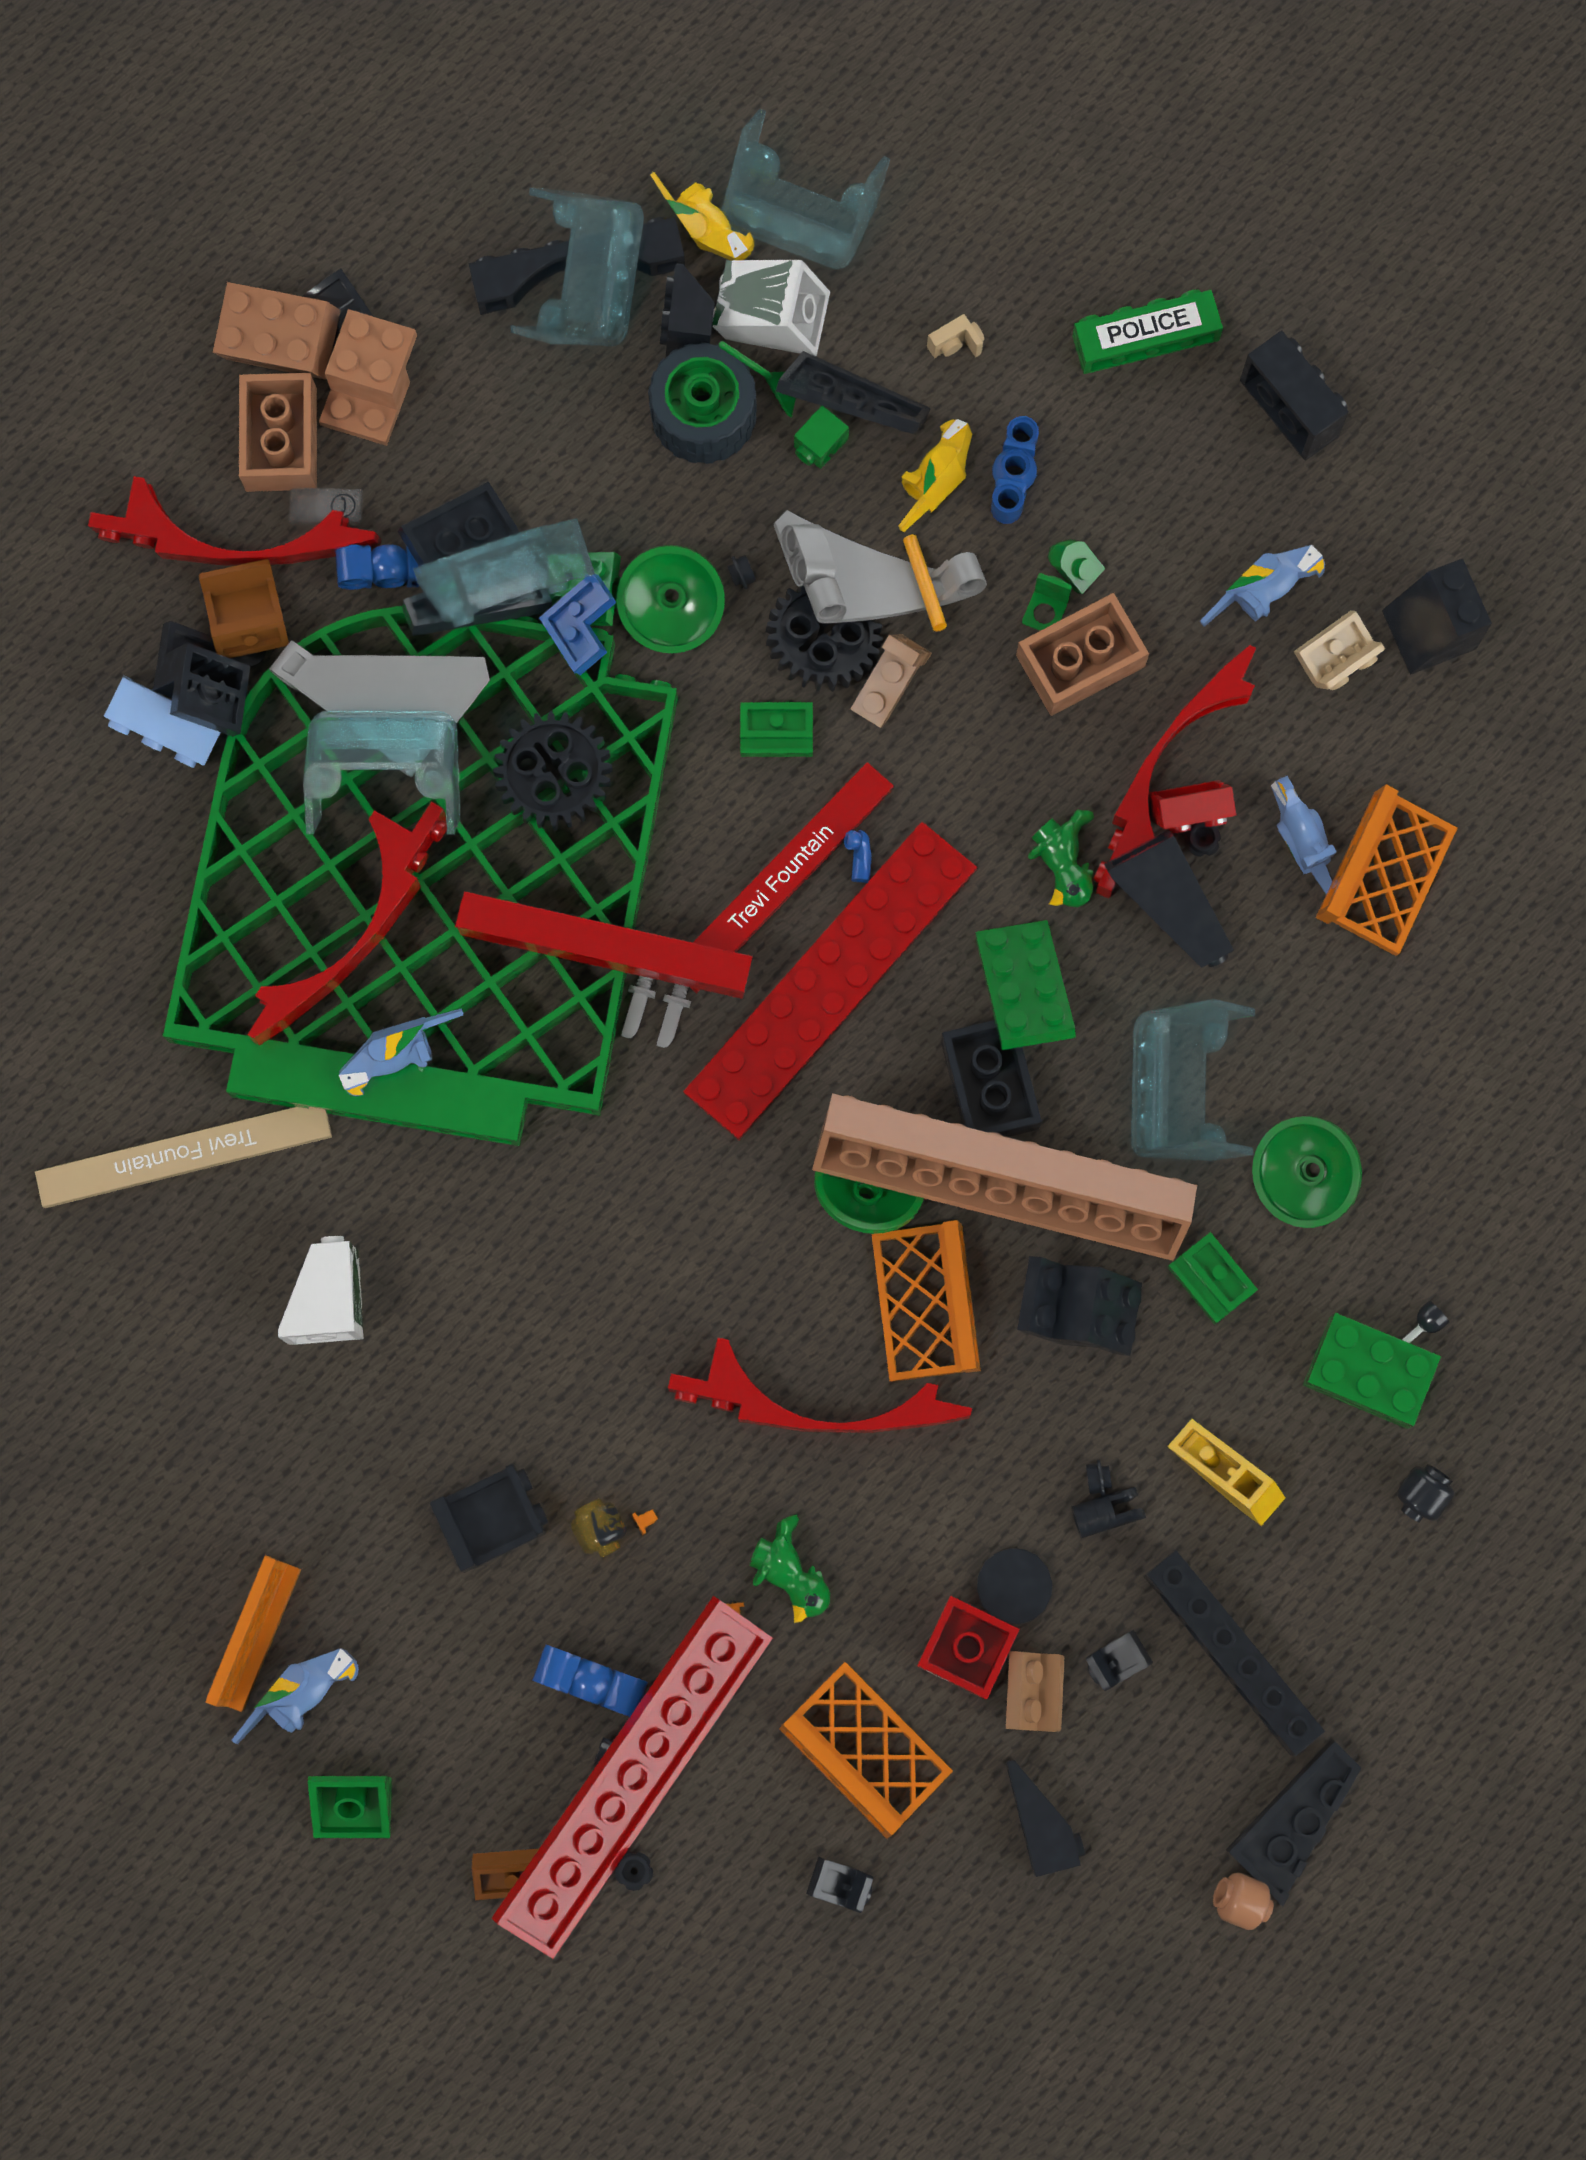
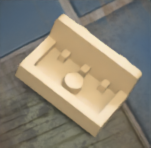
(1338, 652)

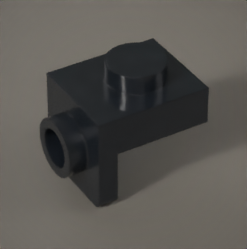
(1118, 1661)
(840, 1885)

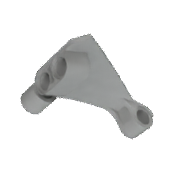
(863, 584)
(384, 681)

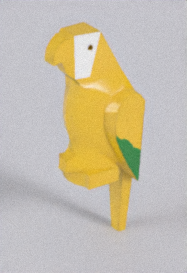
(707, 222)
(939, 471)

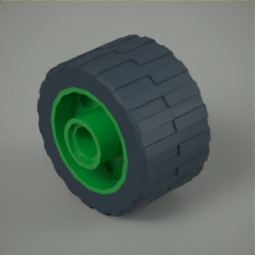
(702, 403)

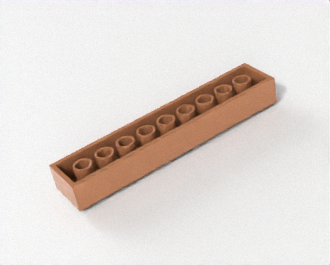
(1004, 1177)

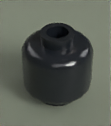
(1425, 1493)

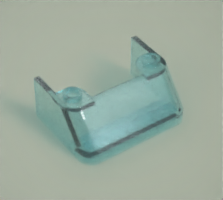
(791, 214)
(597, 271)
(505, 569)
(382, 742)
(1171, 1081)

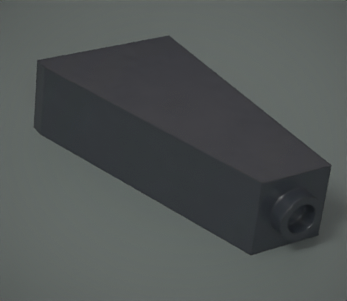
(1168, 891)

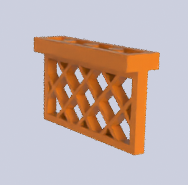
(1357, 861)
(958, 1301)
(253, 1634)
(842, 1773)

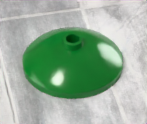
(664, 623)
(1284, 1174)
(880, 1214)

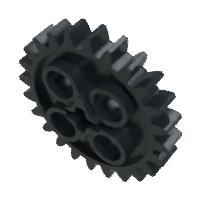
(844, 657)
(524, 786)

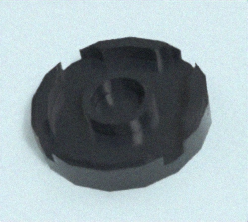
(1014, 1586)

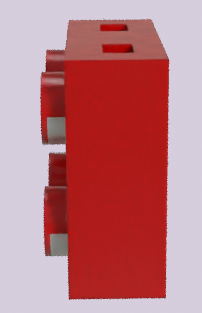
(1192, 804)

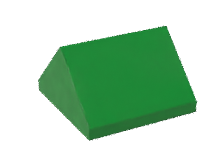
(350, 1806)

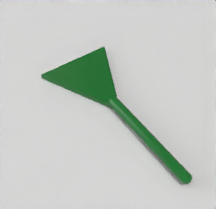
(772, 378)

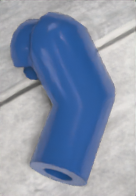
(860, 843)

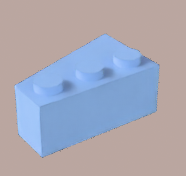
(149, 715)

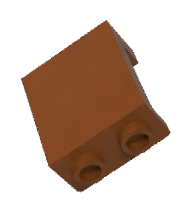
(243, 609)

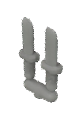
(675, 1005)

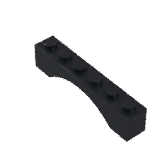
(508, 278)

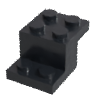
(199, 681)
(1079, 1306)

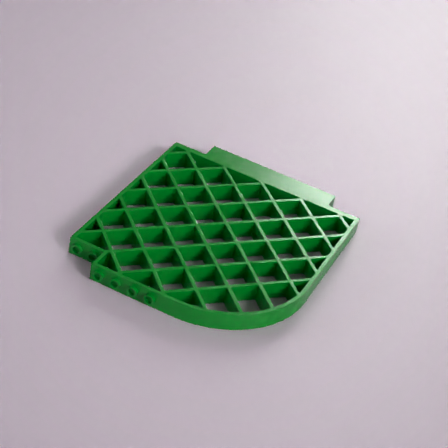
(416, 1095)

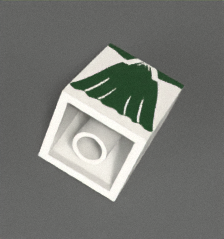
(771, 305)
(326, 1296)

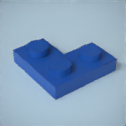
(570, 622)

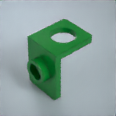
(1048, 591)

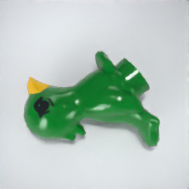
(1059, 851)
(781, 1566)

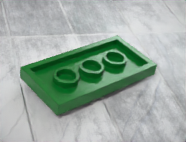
(1025, 985)

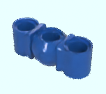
(1014, 454)
(384, 566)
(589, 1681)

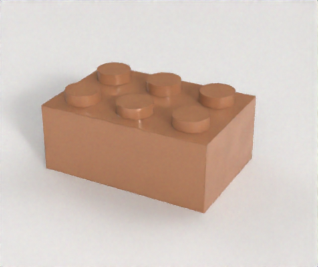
(276, 330)
(277, 431)
(1082, 654)

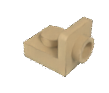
(950, 337)

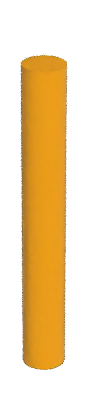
(924, 582)

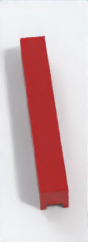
(603, 945)

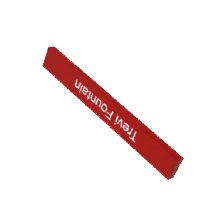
(796, 861)

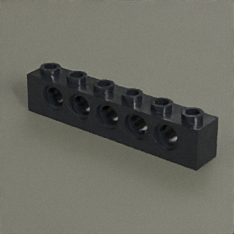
(1234, 1654)

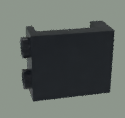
(489, 1518)

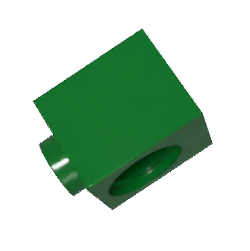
(820, 438)

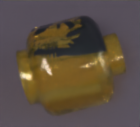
(598, 1528)

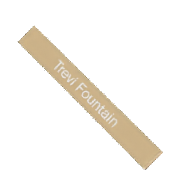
(181, 1155)

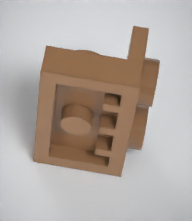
(1035, 1691)

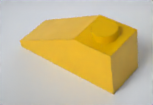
(1228, 1472)

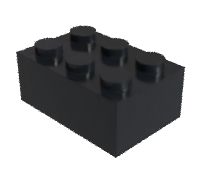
(1294, 394)
(989, 1082)

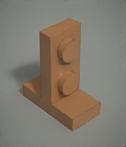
(890, 678)

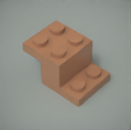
(367, 377)

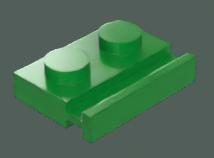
(776, 729)
(1212, 1278)

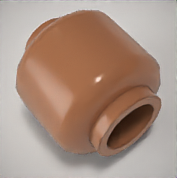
(1243, 1901)

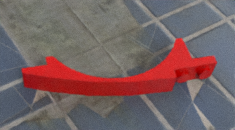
(149, 524)
(1221, 692)
(401, 855)
(731, 1387)

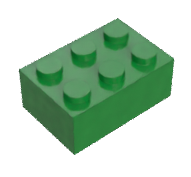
(1371, 1370)

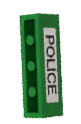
(1147, 331)

